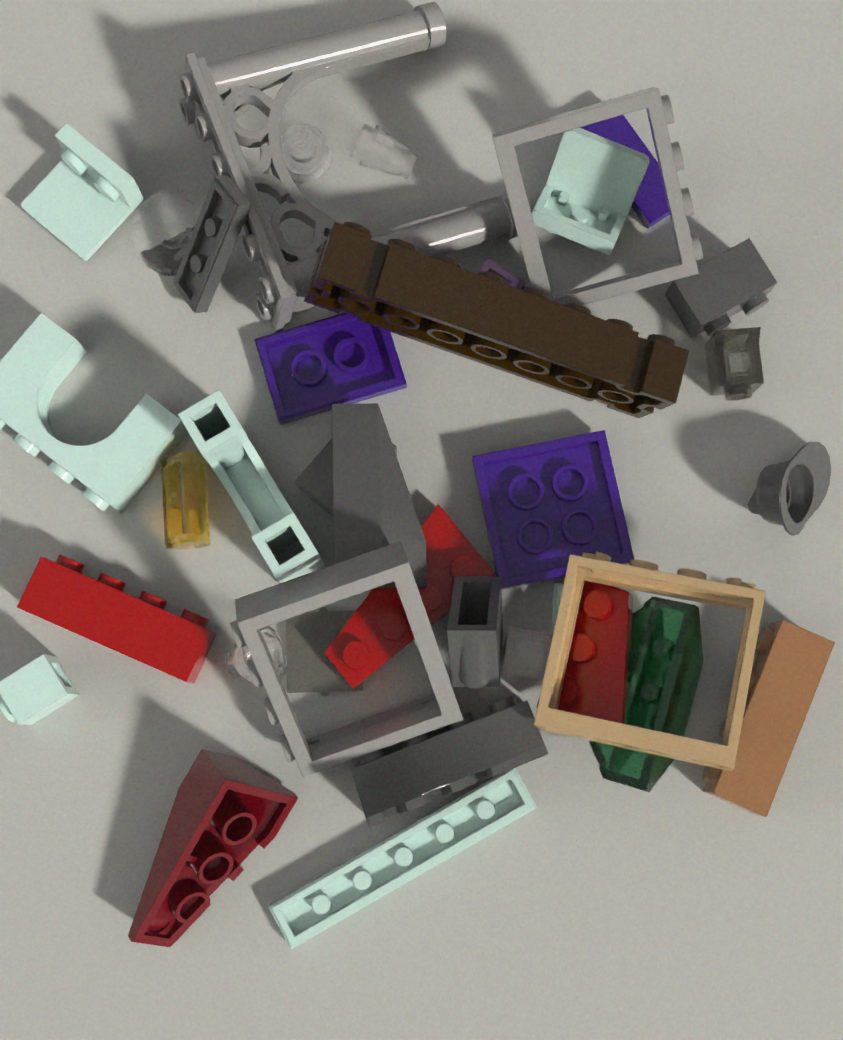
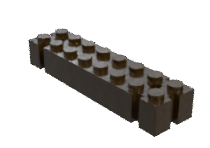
(494, 322)

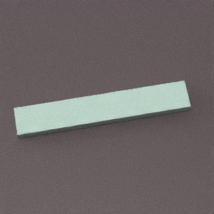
(401, 857)

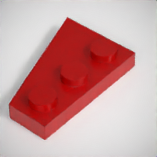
(598, 654)

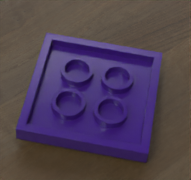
(550, 504)

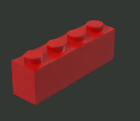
(116, 619)

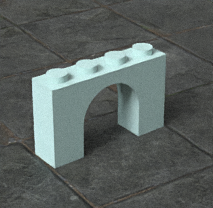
(111, 468)
(251, 488)

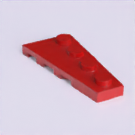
(380, 623)

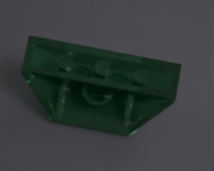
(662, 687)

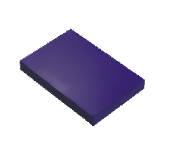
(328, 365)

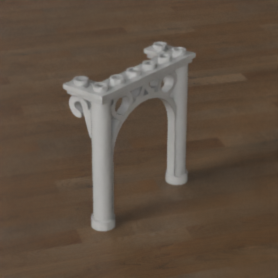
(228, 88)

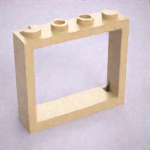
(684, 585)

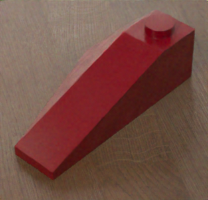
(211, 829)

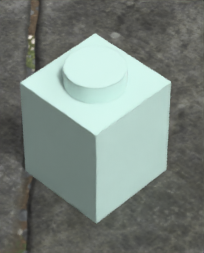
(35, 690)

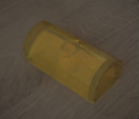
(185, 501)

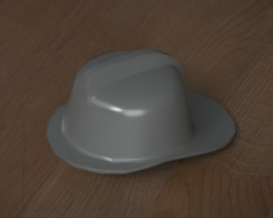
(793, 489)

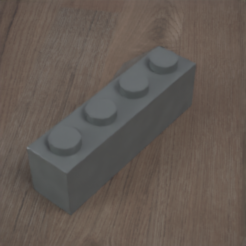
(447, 760)

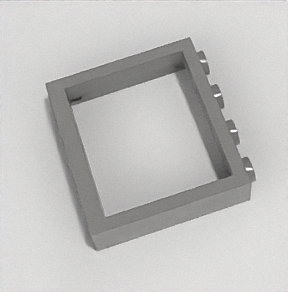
(669, 161)
(321, 589)

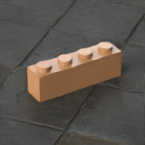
(776, 705)

